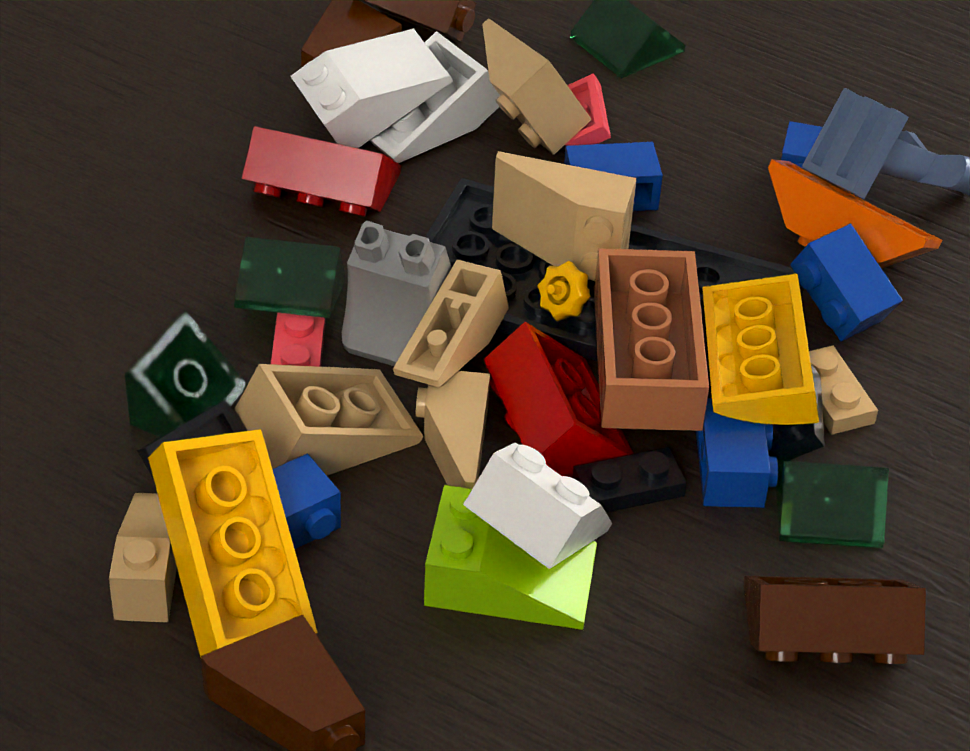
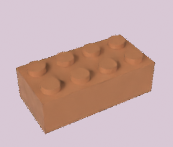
(650, 340)

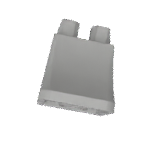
(389, 290)

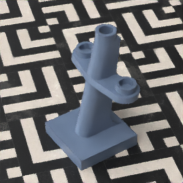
(869, 140)

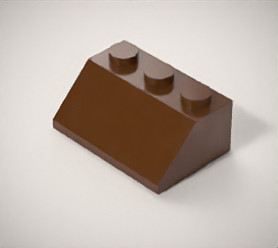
(835, 617)

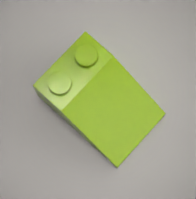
(487, 574)

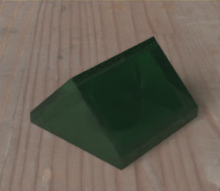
(624, 37)
(289, 277)
(179, 378)
(831, 503)

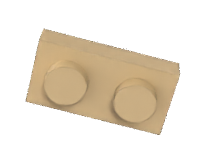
(843, 397)

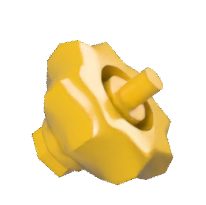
(564, 291)

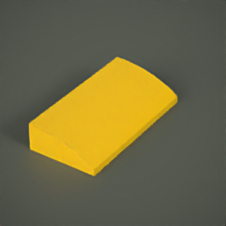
(759, 351)
(228, 536)

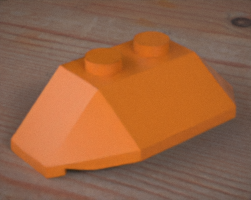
(819, 207)

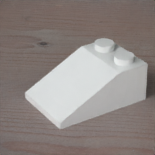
(370, 84)
(447, 114)
(536, 505)

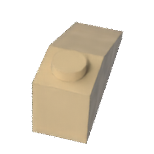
(455, 324)
(456, 425)
(142, 564)

